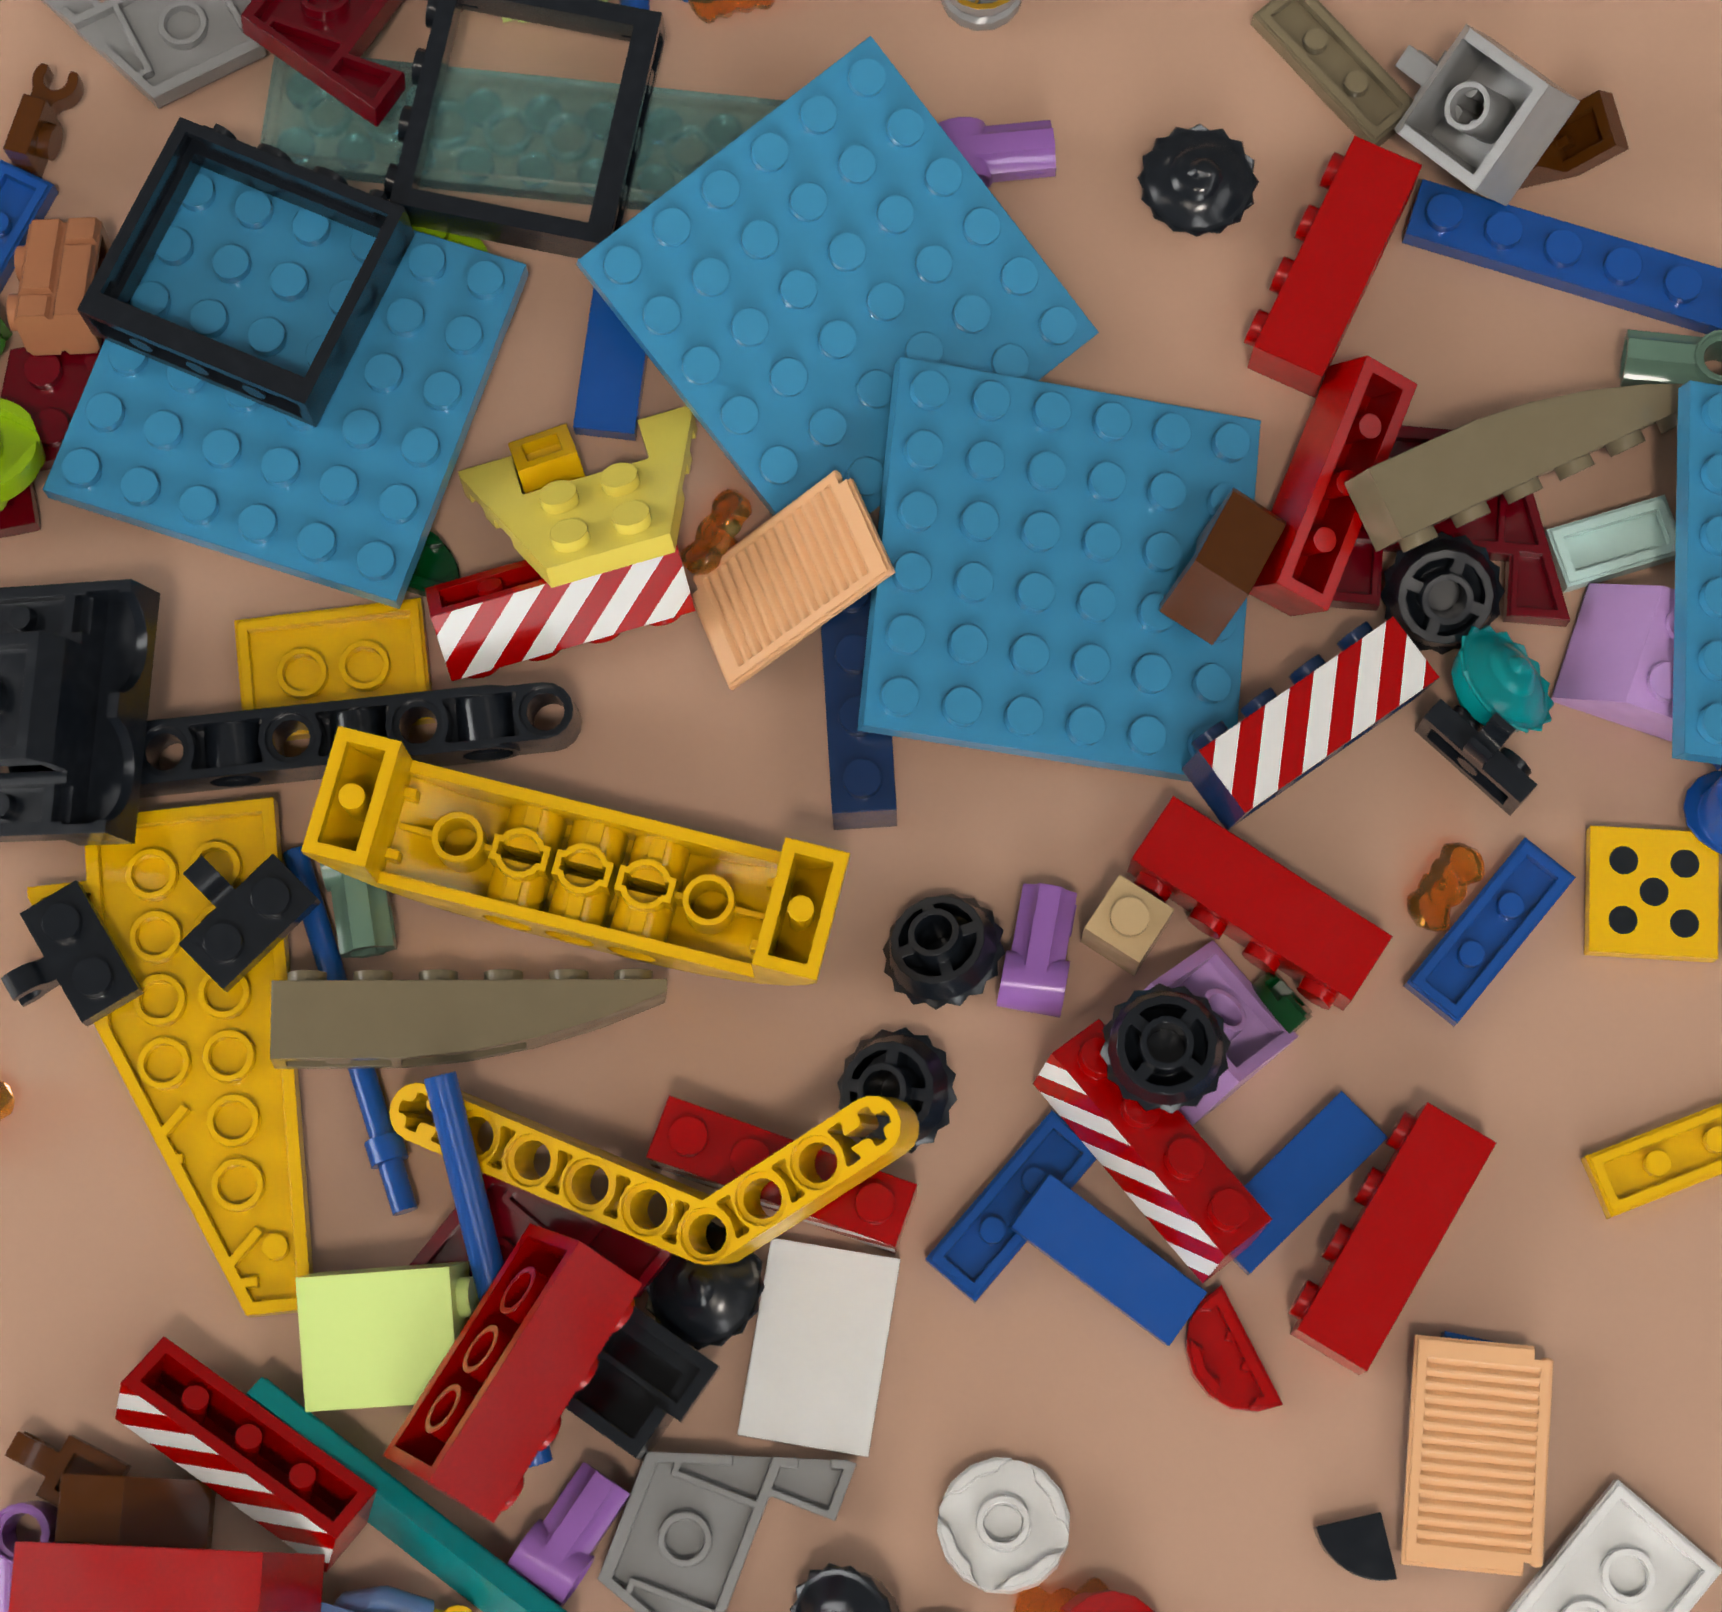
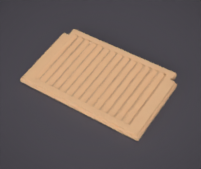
(790, 577)
(1476, 1456)

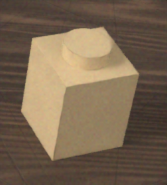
(1126, 925)

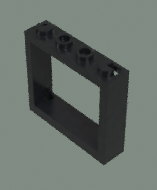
(270, 170)
(510, 225)

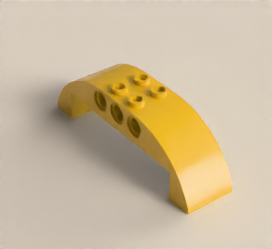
(574, 867)

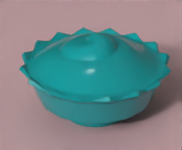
(1499, 677)

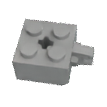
(1482, 113)

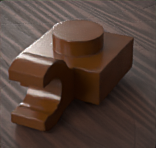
(35, 128)
(74, 1458)

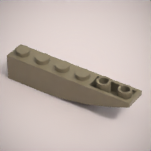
(1502, 456)
(442, 1018)

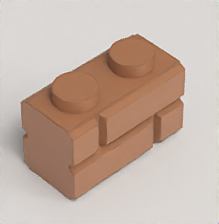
(53, 280)

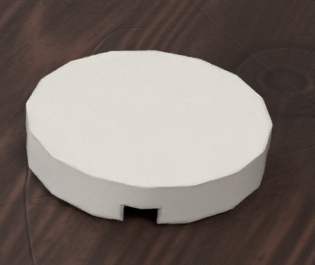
(1003, 1525)

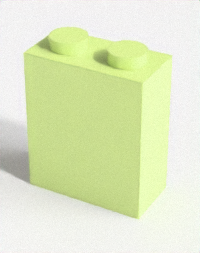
(379, 1331)

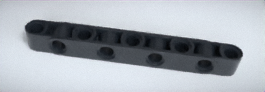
(248, 745)

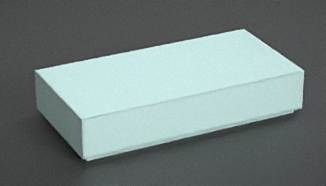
(1613, 543)

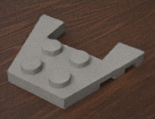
(164, 44)
(697, 1519)

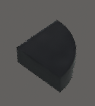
(1359, 1546)

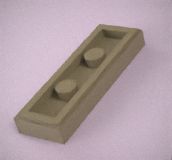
(1334, 66)

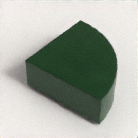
(434, 566)
(1282, 1001)

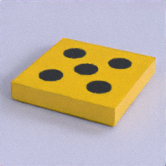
(1650, 895)

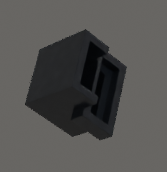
(642, 1384)

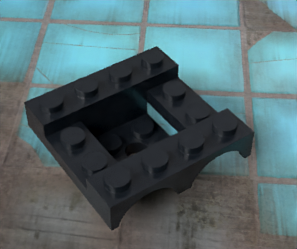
(77, 703)

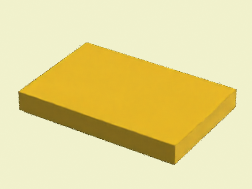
(333, 656)

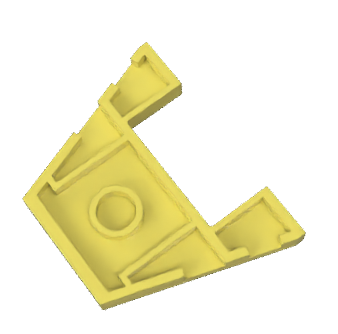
(599, 519)

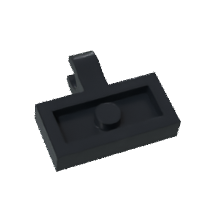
(1477, 754)
(245, 919)
(76, 956)

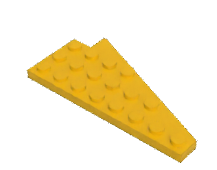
(203, 1053)

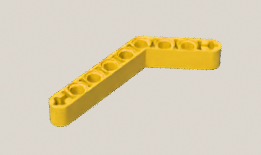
(688, 1208)

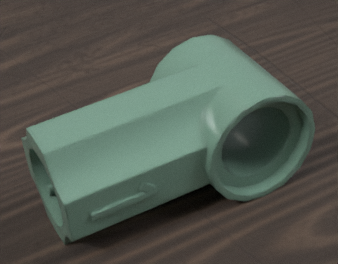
(1669, 358)
(361, 915)

